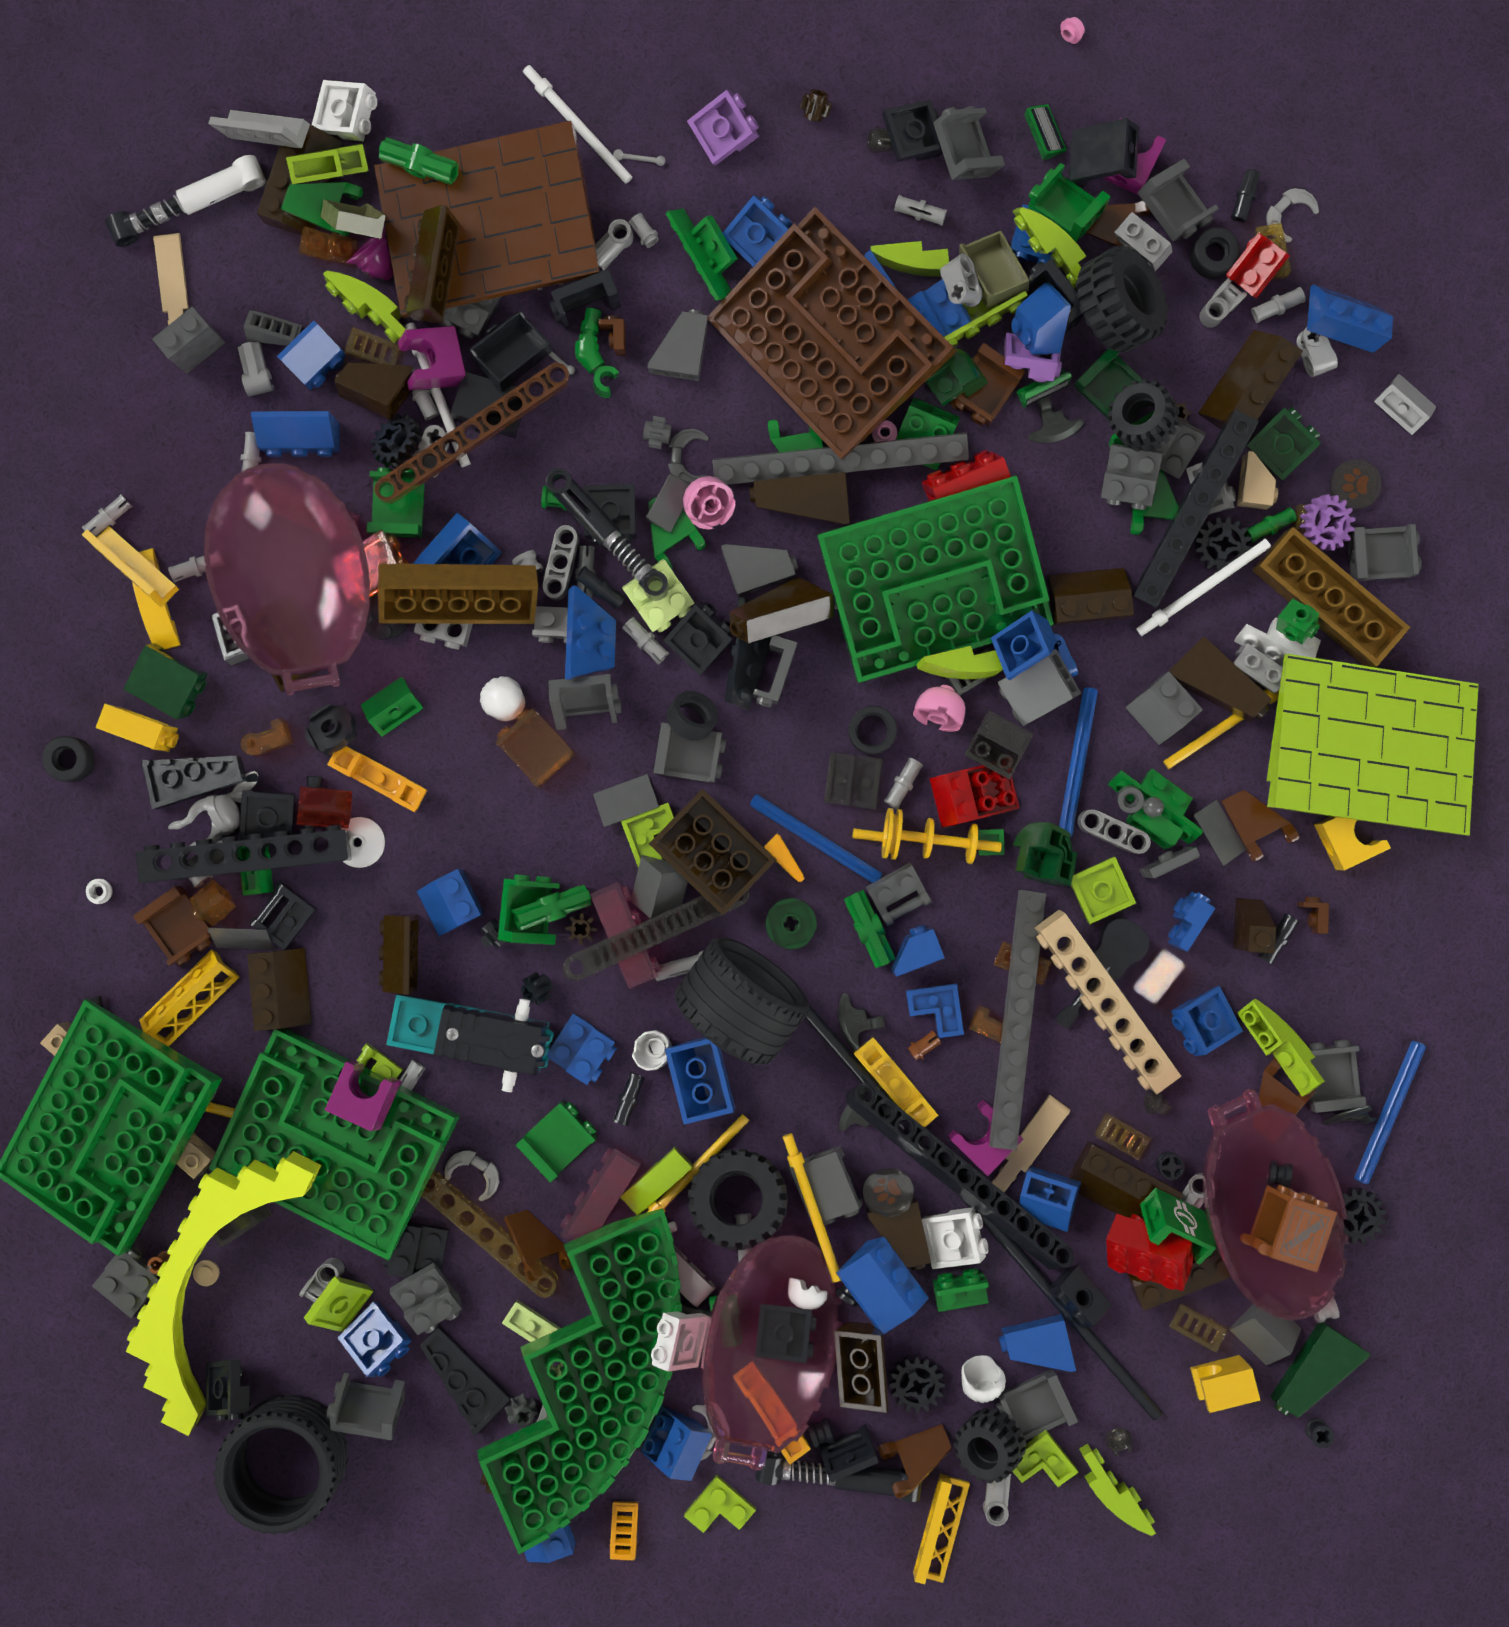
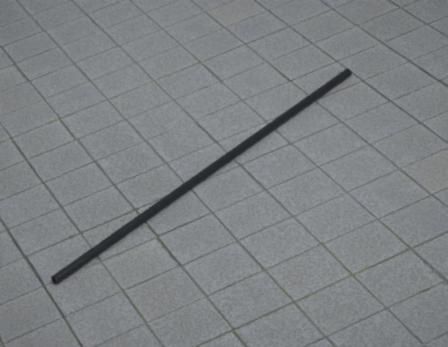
(1006, 1242)

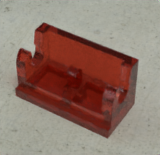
(324, 807)

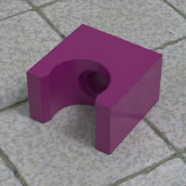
(1144, 166)
(443, 355)
(355, 1106)
(978, 1151)

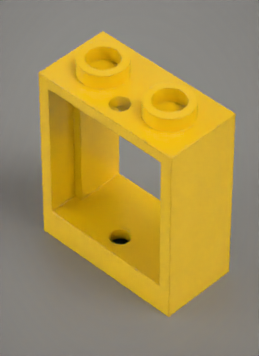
(137, 728)

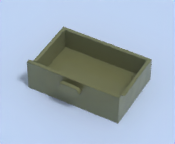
(354, 219)
(996, 268)

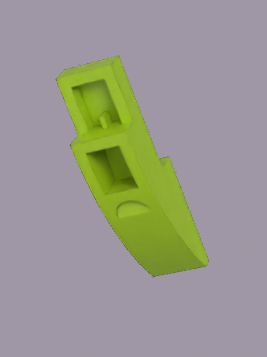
(1048, 237)
(364, 301)
(1281, 1040)
(1118, 1499)

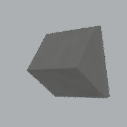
(657, 887)
(1266, 1335)

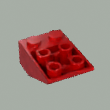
(972, 795)

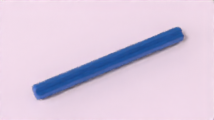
(1078, 759)
(815, 839)
(1390, 1112)

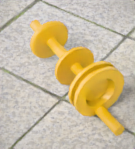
(893, 834)

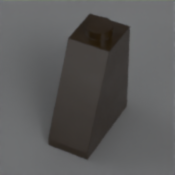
(375, 386)
(1253, 927)
(905, 1235)

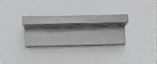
(262, 128)

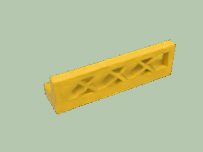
(132, 565)
(179, 996)
(932, 1529)

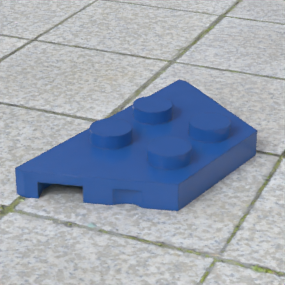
(589, 636)

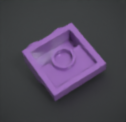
(724, 126)
(1040, 366)

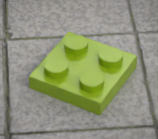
(1102, 890)
(338, 1304)

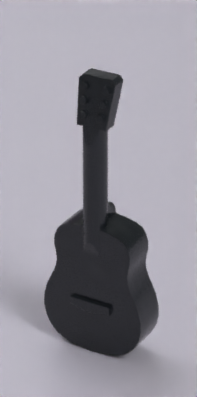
(1118, 947)

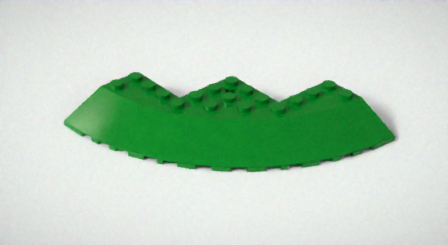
(601, 1389)

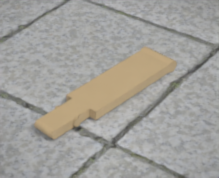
(171, 275)
(1035, 1137)

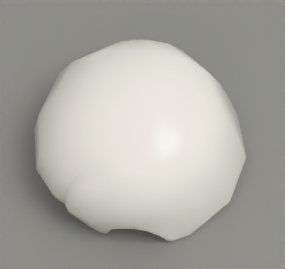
(644, 1057)
(804, 1297)

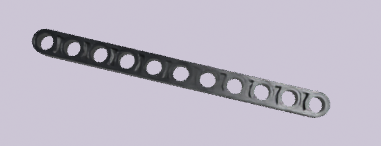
(971, 1177)

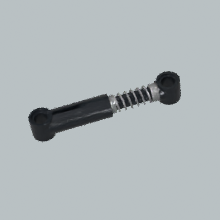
(605, 531)
(869, 1480)

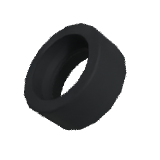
(685, 727)
(891, 730)

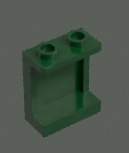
(1105, 379)
(165, 682)

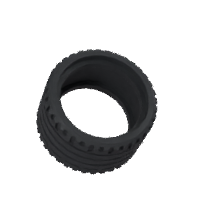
(741, 1001)
(251, 1503)

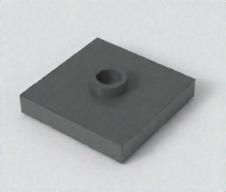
(1169, 862)

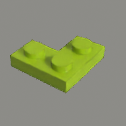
(643, 827)
(1045, 1454)
(716, 1500)

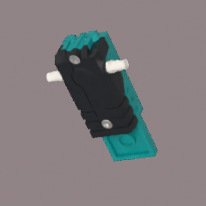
(472, 1035)

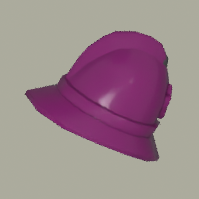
(374, 258)

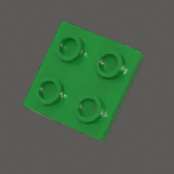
(927, 420)
(960, 1290)

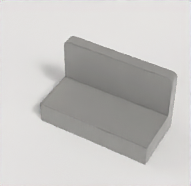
(1405, 404)

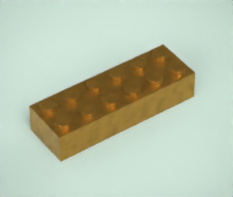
(457, 593)
(1345, 607)

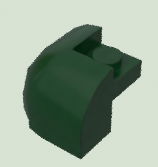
(956, 377)
(1046, 854)

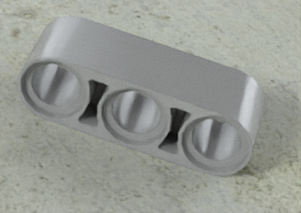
(557, 551)
(1125, 835)
(692, 1281)

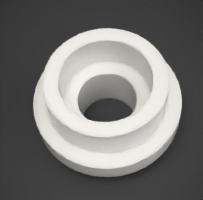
(91, 891)

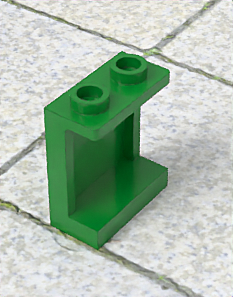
(1067, 203)
(518, 893)

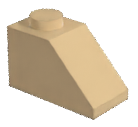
(1256, 484)

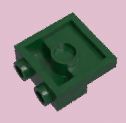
(1285, 442)

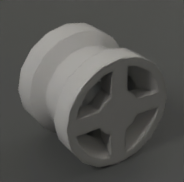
(528, 558)
(1329, 1311)

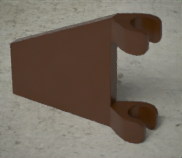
(1112, 218)
(1255, 820)
(1276, 1093)
(534, 1243)
(919, 1456)

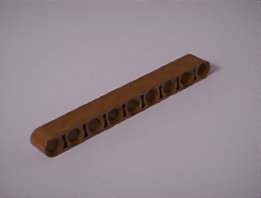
(478, 421)

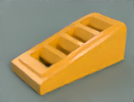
(783, 857)
(621, 1553)

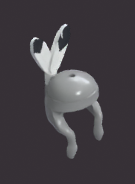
(221, 809)

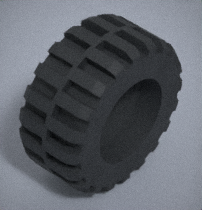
(1121, 299)
(703, 1194)

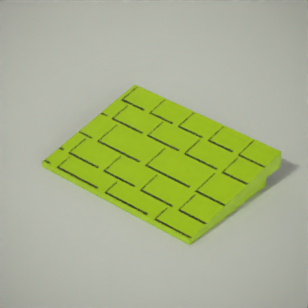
(1373, 745)

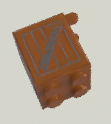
(1291, 1227)

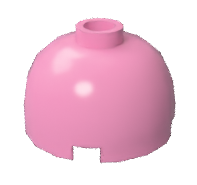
(708, 502)
(941, 707)

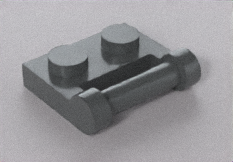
(893, 888)

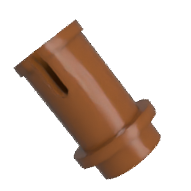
(922, 1046)
(158, 1261)

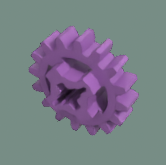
(1327, 518)

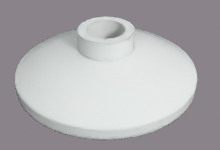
(372, 842)

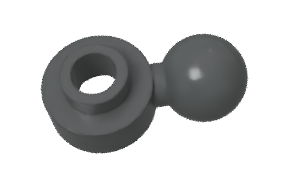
(1152, 806)

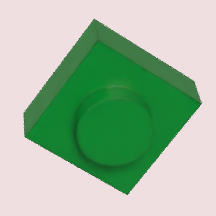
(991, 835)

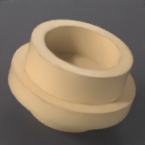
(206, 1273)

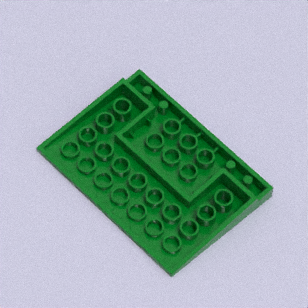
(934, 577)
(106, 1128)
(365, 1176)

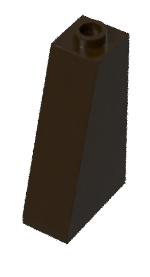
(811, 496)
(781, 610)
(1217, 679)

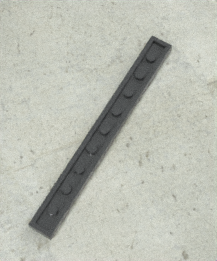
(825, 461)
(1017, 1021)

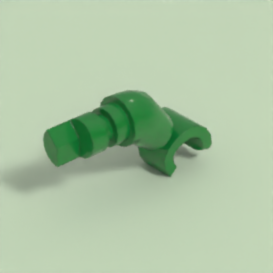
(588, 352)

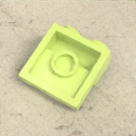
(659, 613)

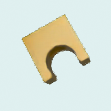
(1342, 845)
(1225, 1383)

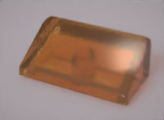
(1159, 976)

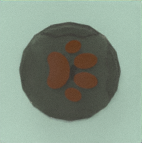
(1356, 483)
(888, 1192)

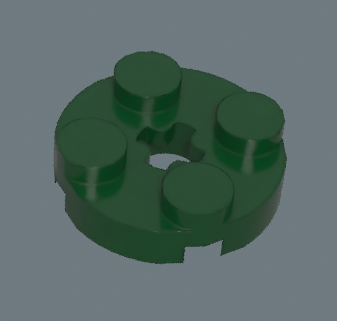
(803, 930)

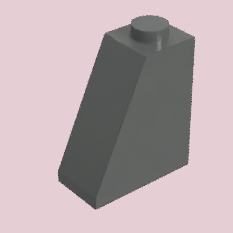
(682, 348)
(757, 567)

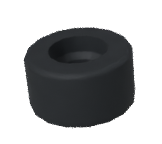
(1226, 241)
(53, 752)

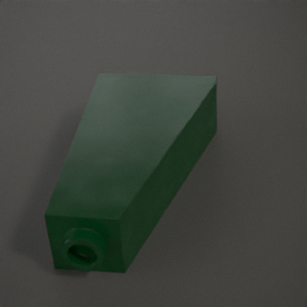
(1317, 1369)

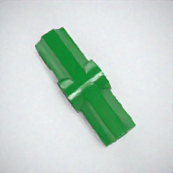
(418, 161)
(551, 907)
(869, 929)

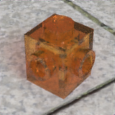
(212, 903)

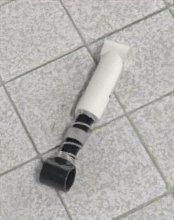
(242, 176)

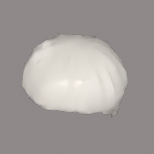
(502, 698)
(982, 1379)

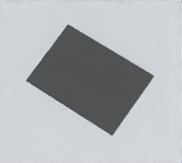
(625, 800)
(1220, 832)
(241, 938)

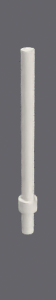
(545, 89)
(440, 401)
(1161, 617)

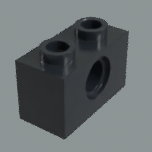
(1092, 1301)

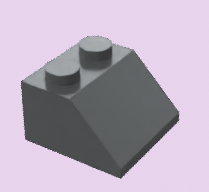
(1163, 708)

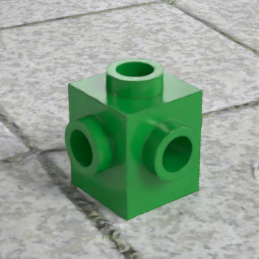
(1298, 622)

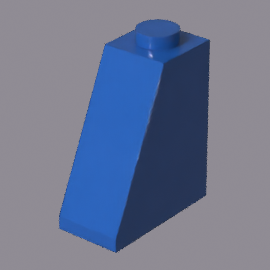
(1039, 1343)

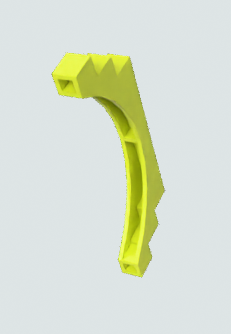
(160, 1330)

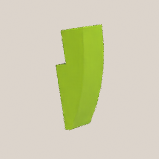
(327, 164)
(910, 258)
(961, 664)
(657, 1181)

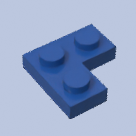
(941, 1001)

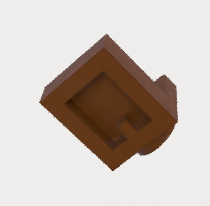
(617, 338)
(1319, 916)

